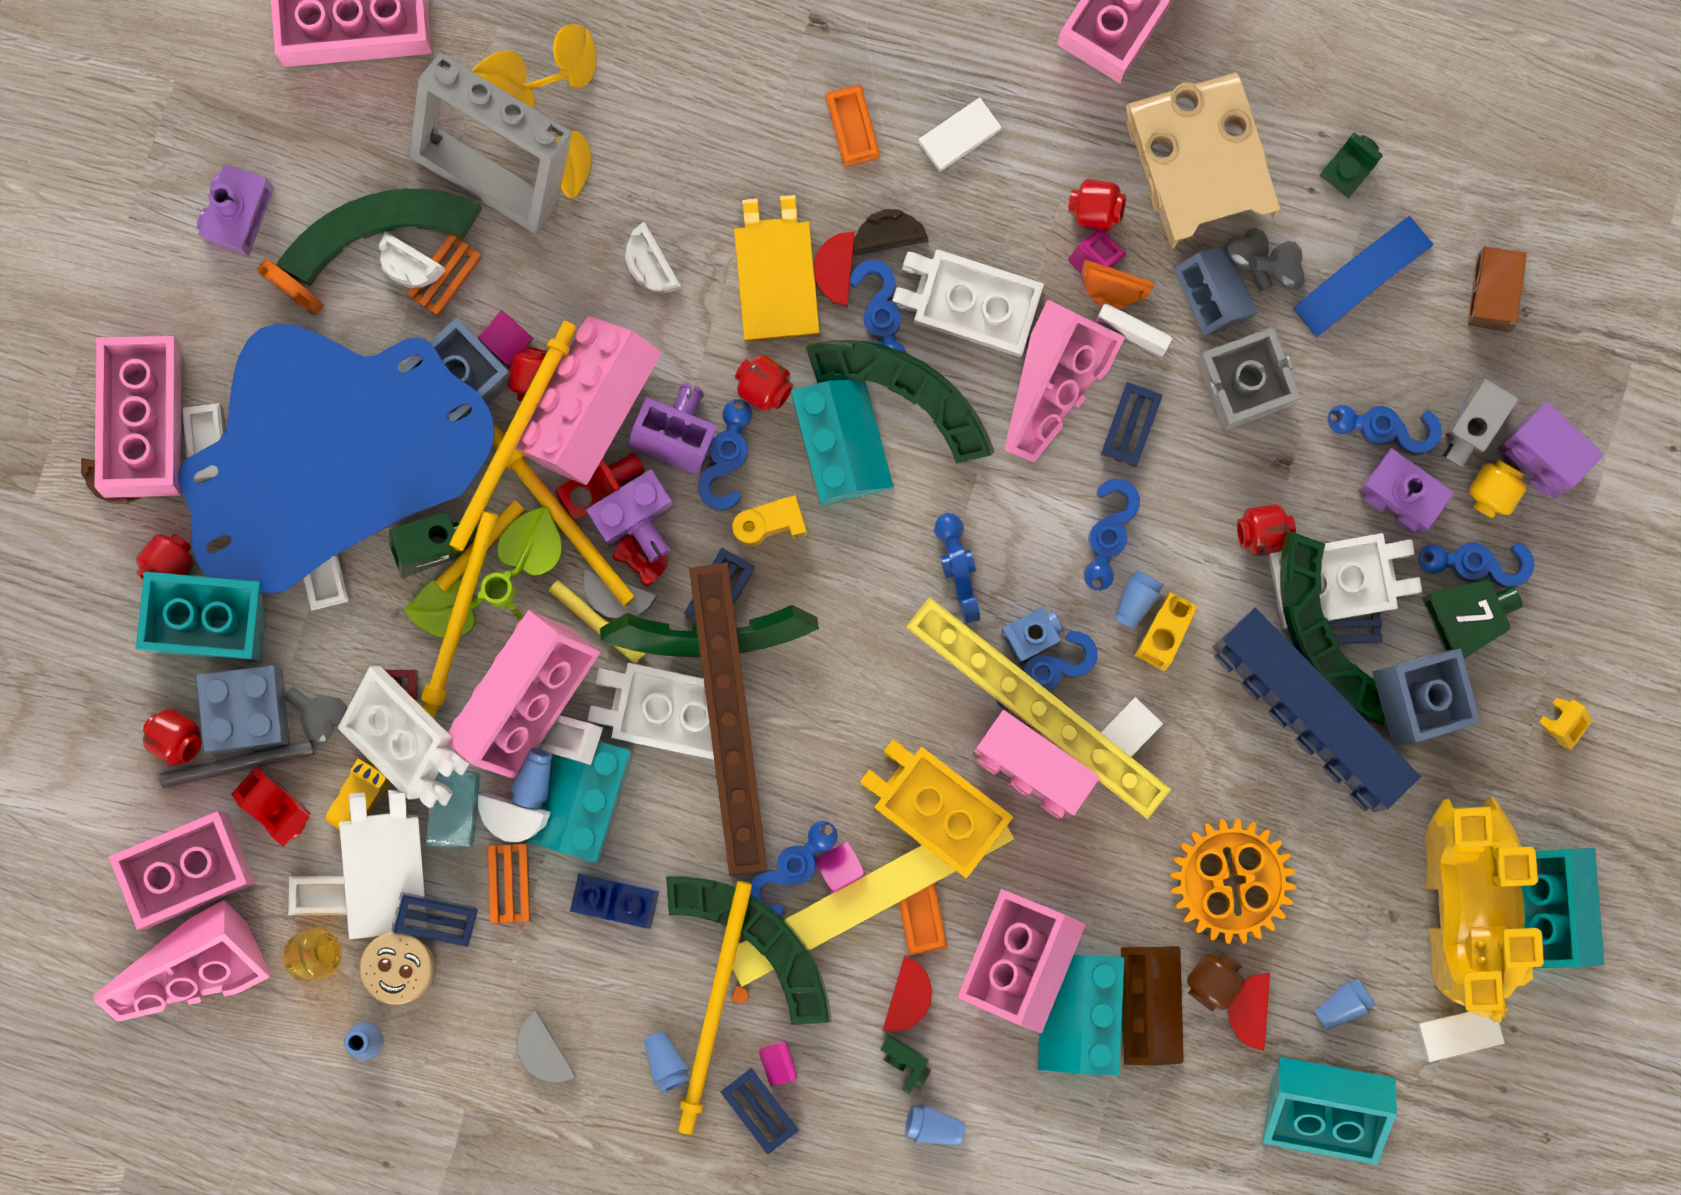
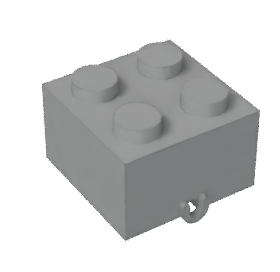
(1248, 379)

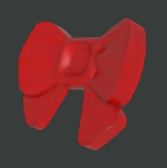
(629, 552)

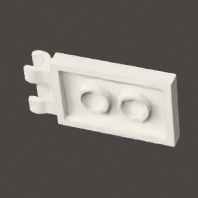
(970, 300)
(1356, 577)
(656, 710)
(401, 738)
(378, 864)

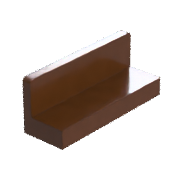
(1152, 1006)

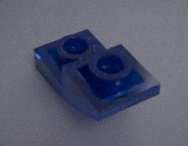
(614, 901)

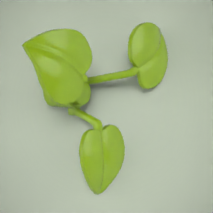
(526, 544)

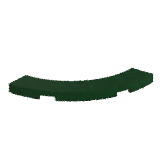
(372, 216)
(911, 380)
(1311, 630)
(658, 639)
(767, 933)

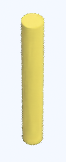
(588, 615)

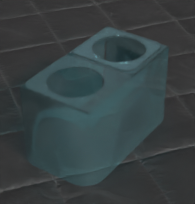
(455, 822)

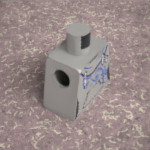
(1489, 408)

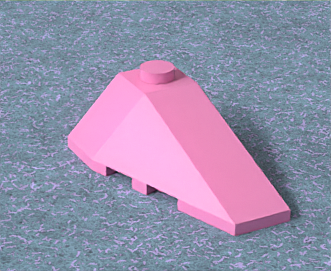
(1059, 366)
(197, 959)

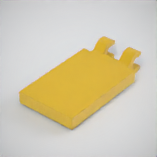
(776, 275)
(938, 808)

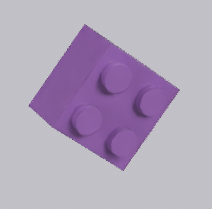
(1550, 451)

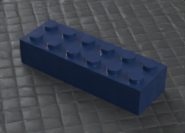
(1315, 712)

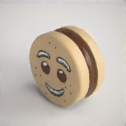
(397, 968)

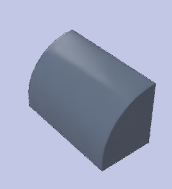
(1215, 290)

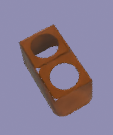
(1497, 288)

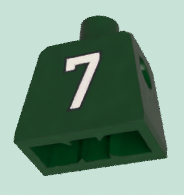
(414, 549)
(1471, 614)

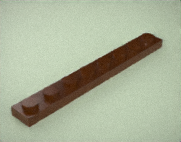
(728, 718)

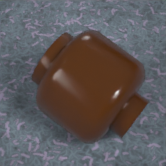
(1215, 981)

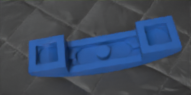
(1362, 276)

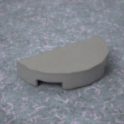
(607, 604)
(541, 1053)

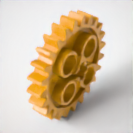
(1197, 887)

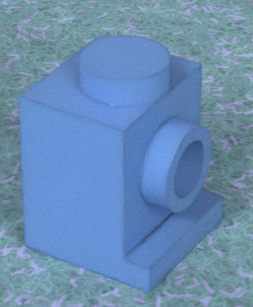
(1025, 647)

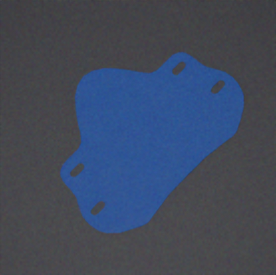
(327, 453)

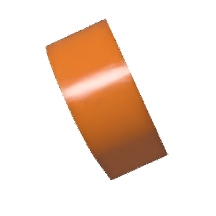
(740, 995)

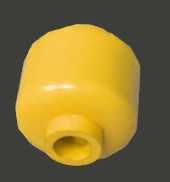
(1497, 489)

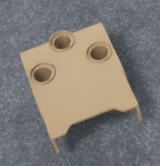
(1207, 168)

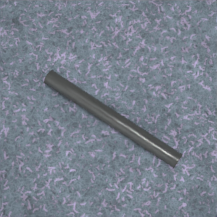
(237, 763)

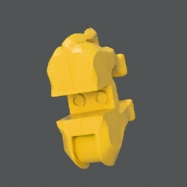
(1482, 937)

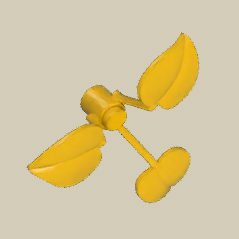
(577, 59)

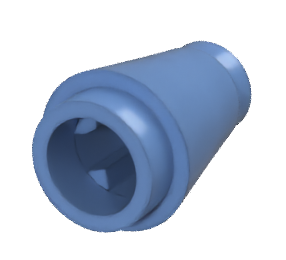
(1138, 599)
(532, 781)
(1345, 1004)
(372, 1040)
(665, 1062)
(933, 1127)

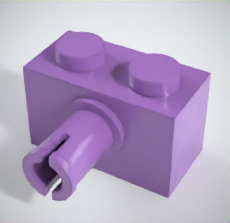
(234, 210)
(674, 432)
(1405, 492)
(632, 512)

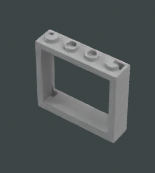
(471, 170)

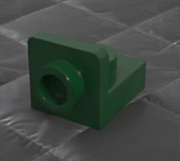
(1352, 164)
(902, 1055)

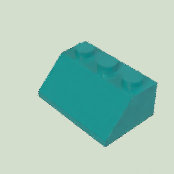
(841, 440)
(201, 617)
(583, 802)
(1566, 908)
(1085, 1019)
(1330, 1110)

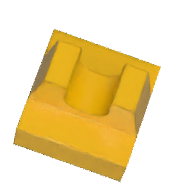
(1570, 725)

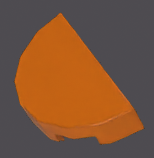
(1114, 286)
(290, 287)

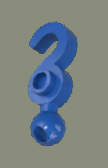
(881, 316)
(1383, 425)
(728, 453)
(1108, 536)
(1475, 561)
(958, 564)
(1048, 669)
(796, 863)

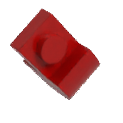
(271, 806)

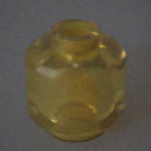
(312, 955)

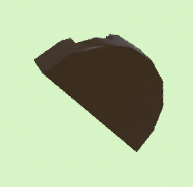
(888, 230)

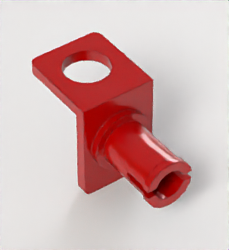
(602, 483)

